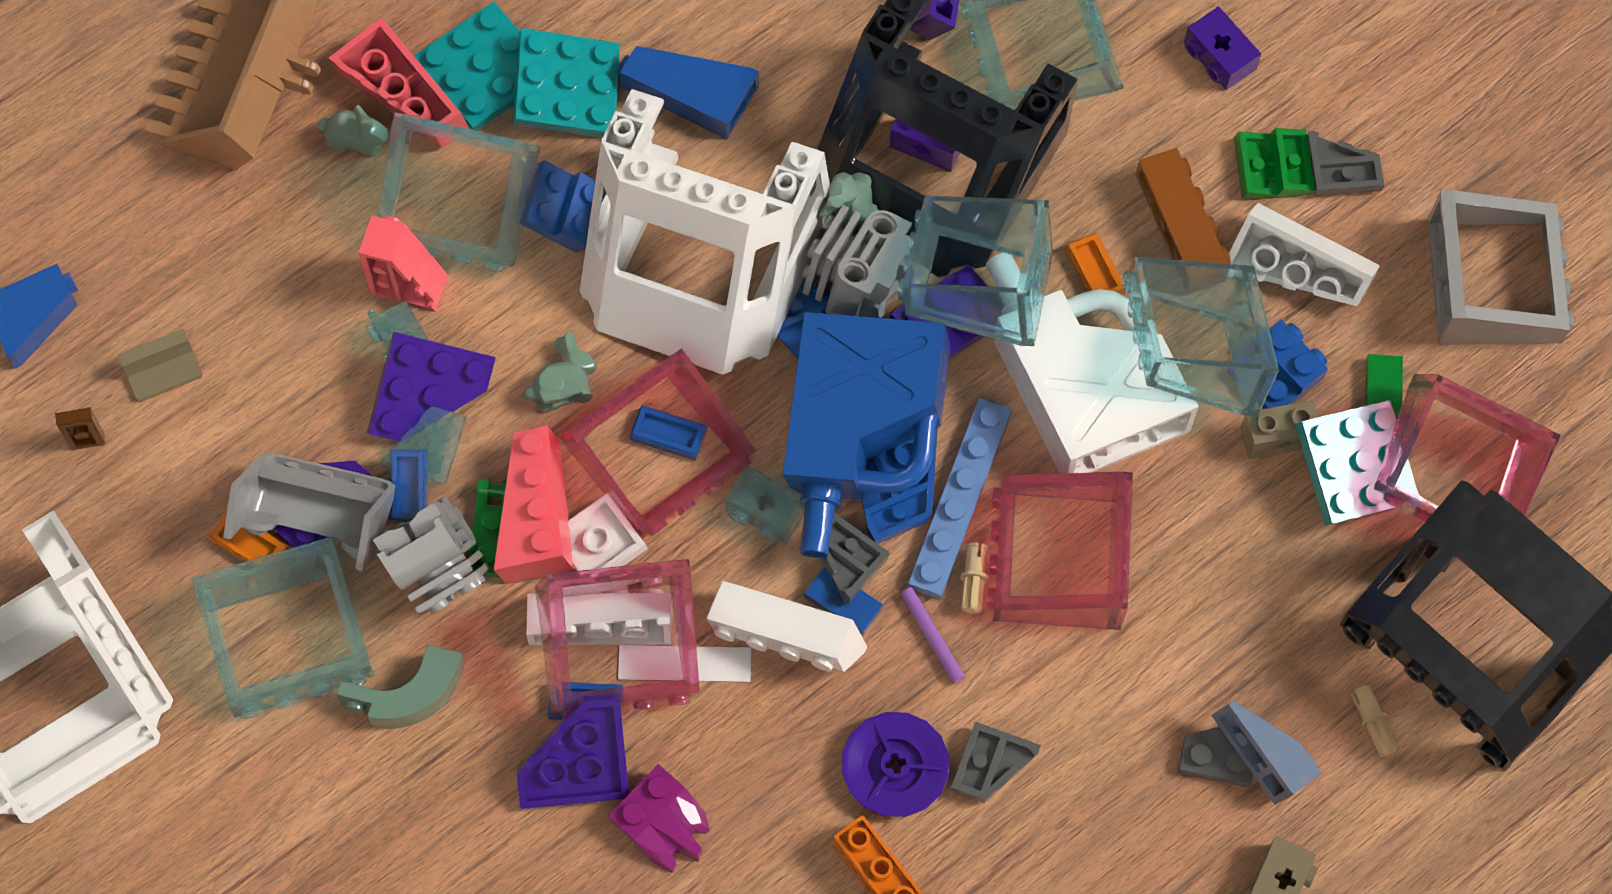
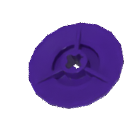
(912, 744)

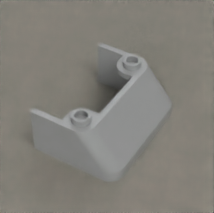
(313, 500)

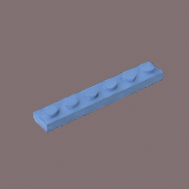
(959, 498)

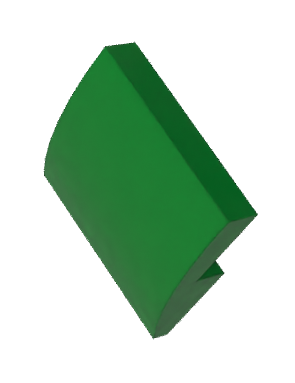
(1273, 164)

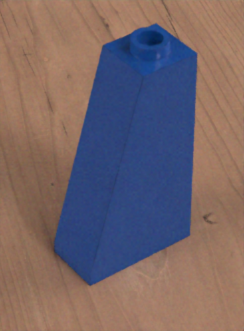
(692, 87)

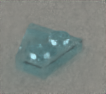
(440, 434)

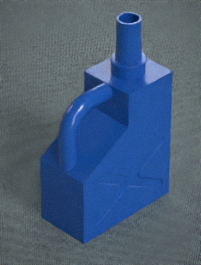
(854, 397)

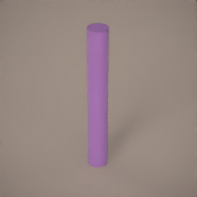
(932, 635)

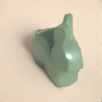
(353, 132)
(852, 192)
(563, 381)

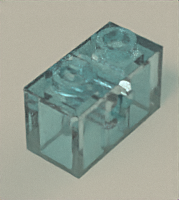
(757, 490)

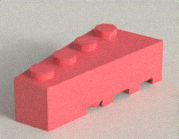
(394, 78)
(534, 514)

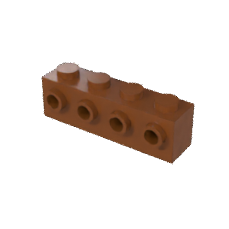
(1179, 209)

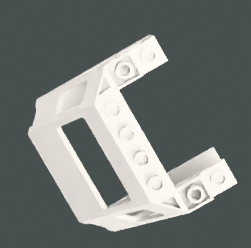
(650, 188)
(101, 731)

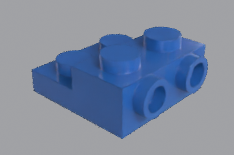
(560, 206)
(1297, 364)

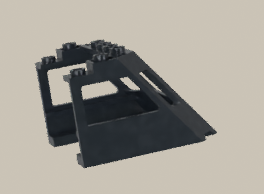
(899, 84)
(1528, 574)

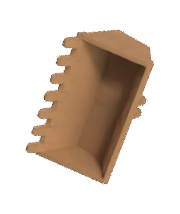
(235, 78)

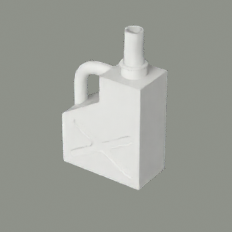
(1087, 381)

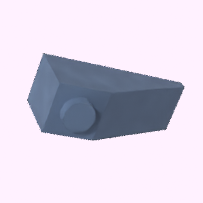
(1270, 754)

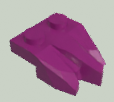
(661, 819)

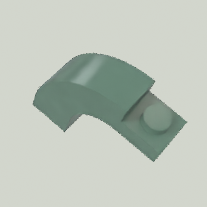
(415, 700)

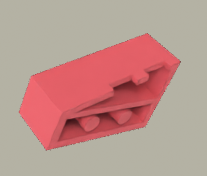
(400, 265)

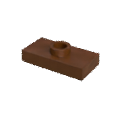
(80, 428)

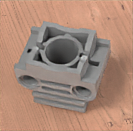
(861, 266)
(432, 553)

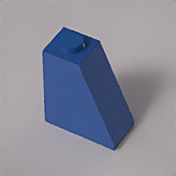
(33, 311)

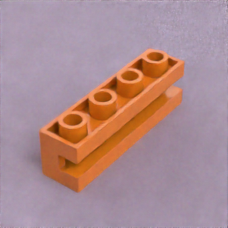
(872, 860)

